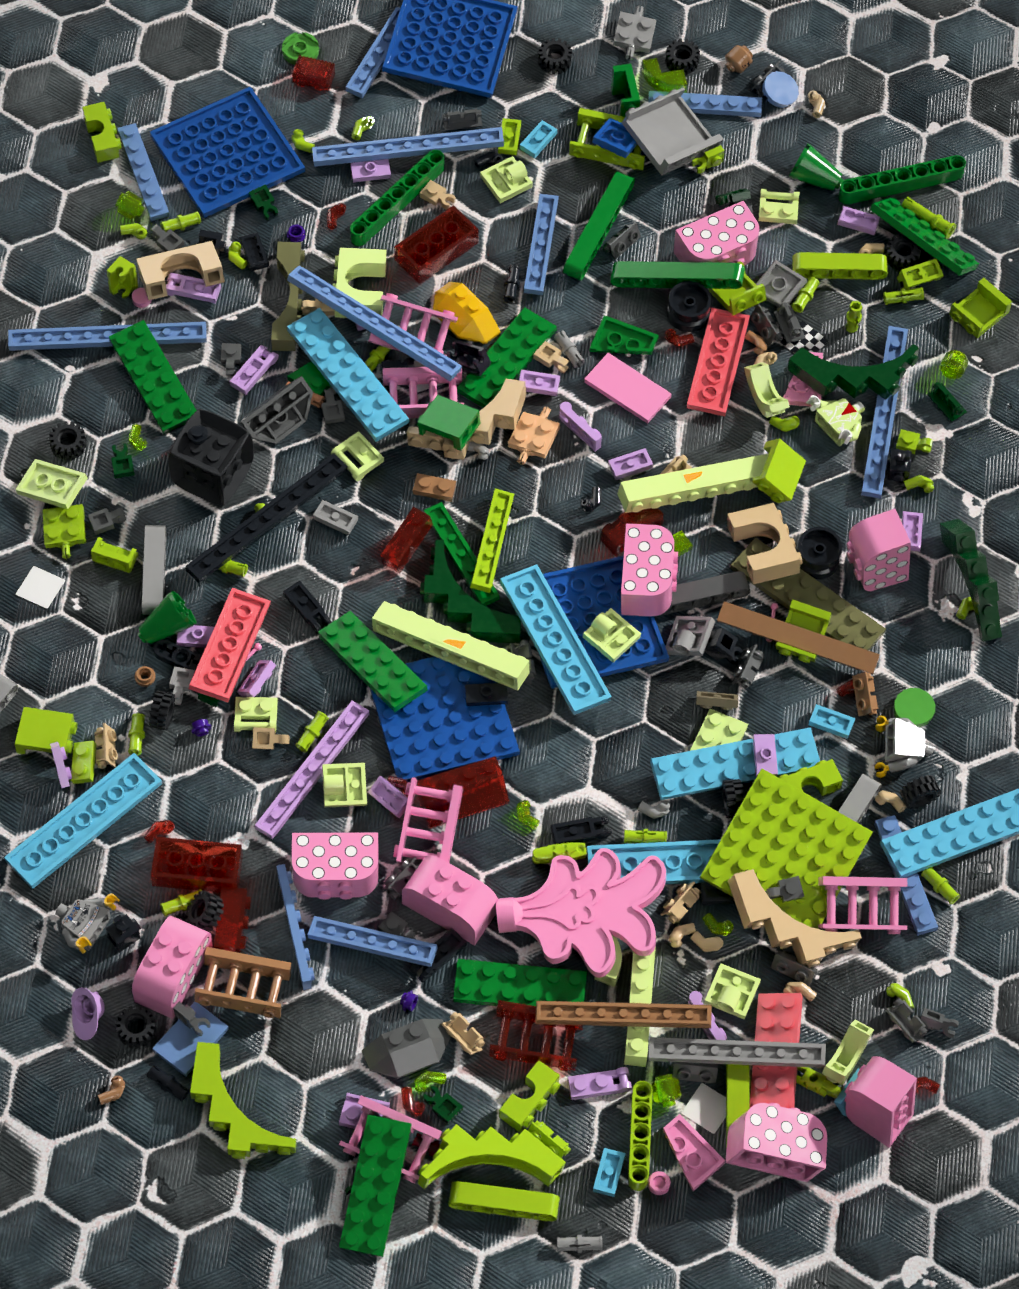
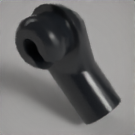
(488, 158)
(595, 500)

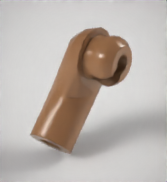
(758, 341)
(115, 1091)

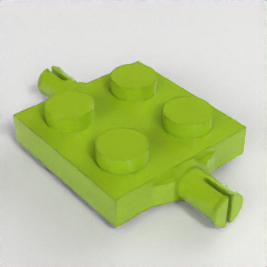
(64, 528)

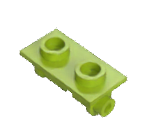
(544, 1134)

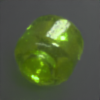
(130, 205)
(954, 364)
(666, 1090)

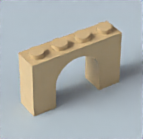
(197, 257)
(766, 522)

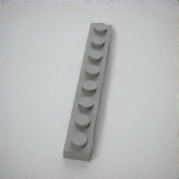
(737, 1052)

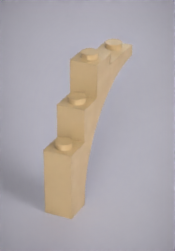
(500, 413)
(782, 930)

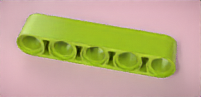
(840, 265)
(736, 1093)
(637, 1145)
(504, 1201)

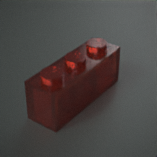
(614, 533)
(406, 540)
(233, 920)

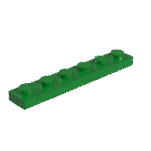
(458, 550)

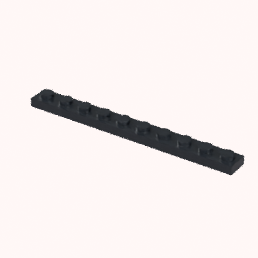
(266, 518)

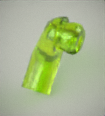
(135, 439)
(524, 815)
(716, 927)
(429, 1077)

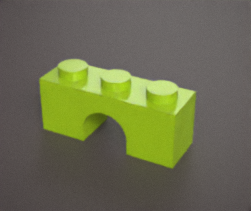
(98, 119)
(822, 775)
(519, 1111)

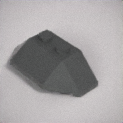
(280, 412)
(407, 1048)

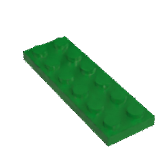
(924, 236)
(508, 356)
(153, 376)
(372, 661)
(491, 981)
(375, 1185)

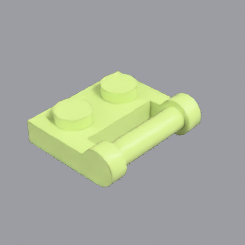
(776, 211)
(362, 451)
(255, 709)

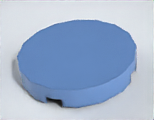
(780, 89)

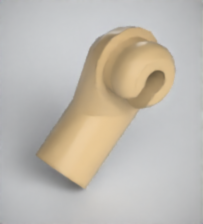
(817, 102)
(871, 248)
(800, 987)

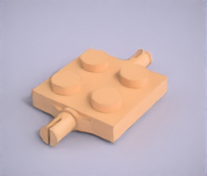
(534, 435)

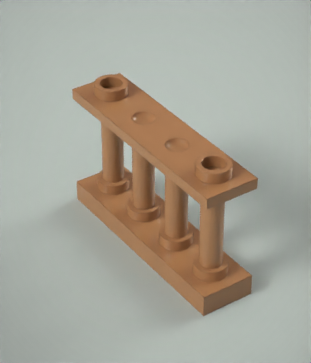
(245, 963)

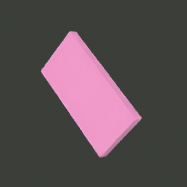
(627, 388)

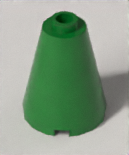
(816, 170)
(166, 619)

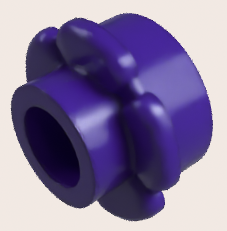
(296, 229)
(201, 727)
(409, 1001)

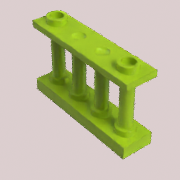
(595, 119)

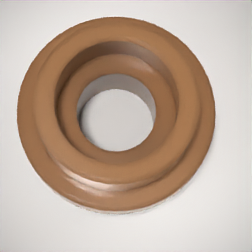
(145, 671)

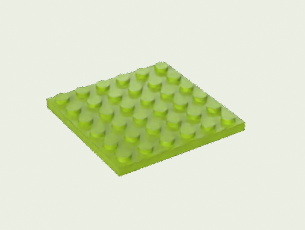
(784, 837)

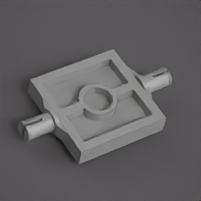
(634, 32)

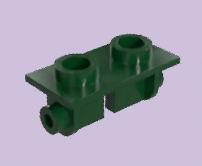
(946, 402)

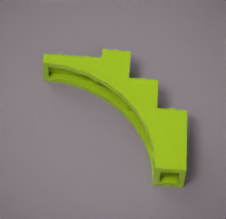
(224, 1114)
(490, 1147)

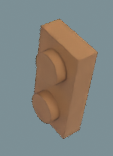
(434, 487)

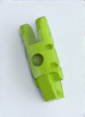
(546, 854)
(817, 1082)

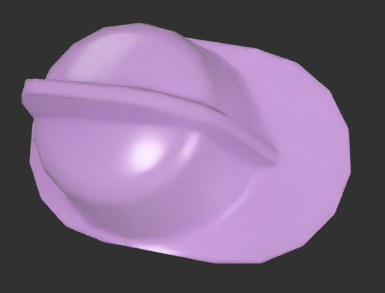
(86, 1010)

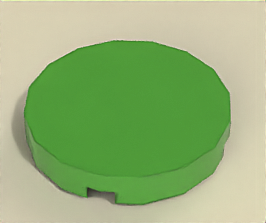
(299, 44)
(915, 705)

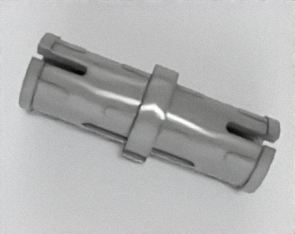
(569, 349)
(579, 1243)

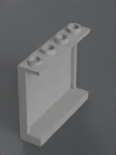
(669, 132)

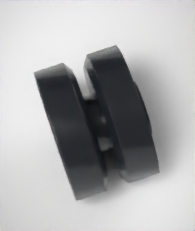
(689, 306)
(819, 552)

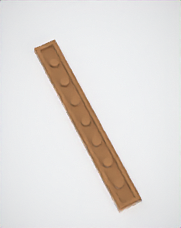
(798, 637)
(623, 1014)

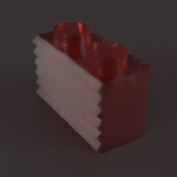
(313, 73)

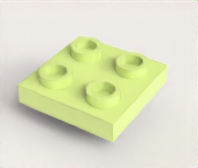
(506, 179)
(611, 634)
(344, 785)
(732, 991)

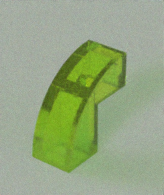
(662, 81)

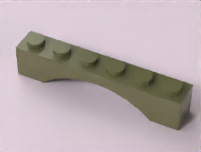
(288, 258)

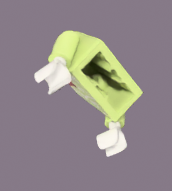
(838, 418)

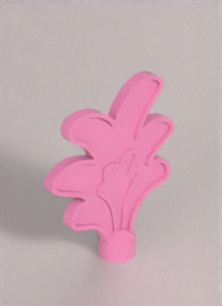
(588, 909)

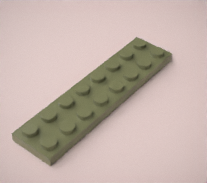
(846, 621)

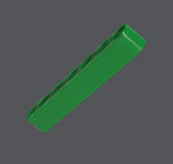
(901, 179)
(396, 198)
(598, 226)
(669, 274)

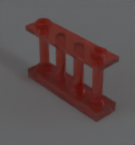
(508, 1011)

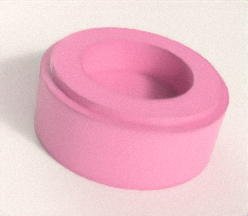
(140, 298)
(659, 1183)

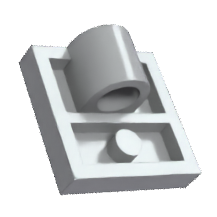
(689, 635)

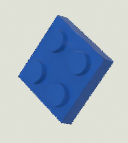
(615, 138)

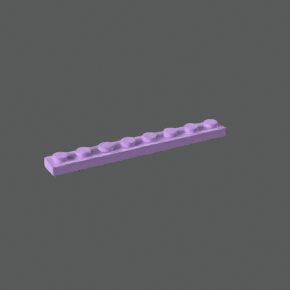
(311, 770)

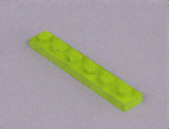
(492, 540)

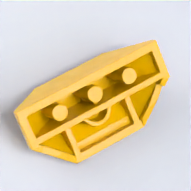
(474, 318)

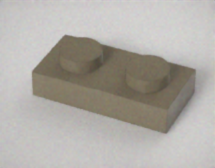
(722, 700)

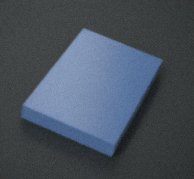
(180, 1042)

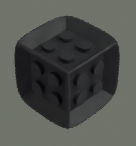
(217, 465)

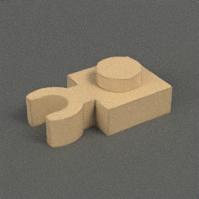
(437, 194)

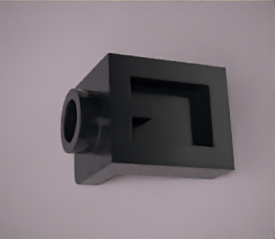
(216, 238)

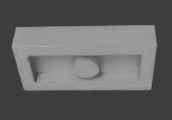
(335, 517)

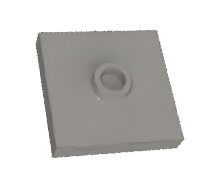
(781, 283)

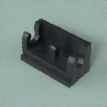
(471, 357)

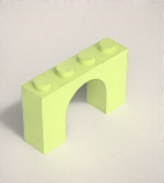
(360, 263)

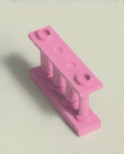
(391, 300)
(413, 376)
(449, 817)
(873, 886)
(369, 1108)

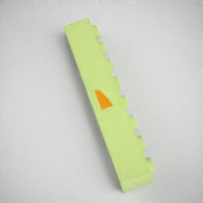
(690, 484)
(451, 645)

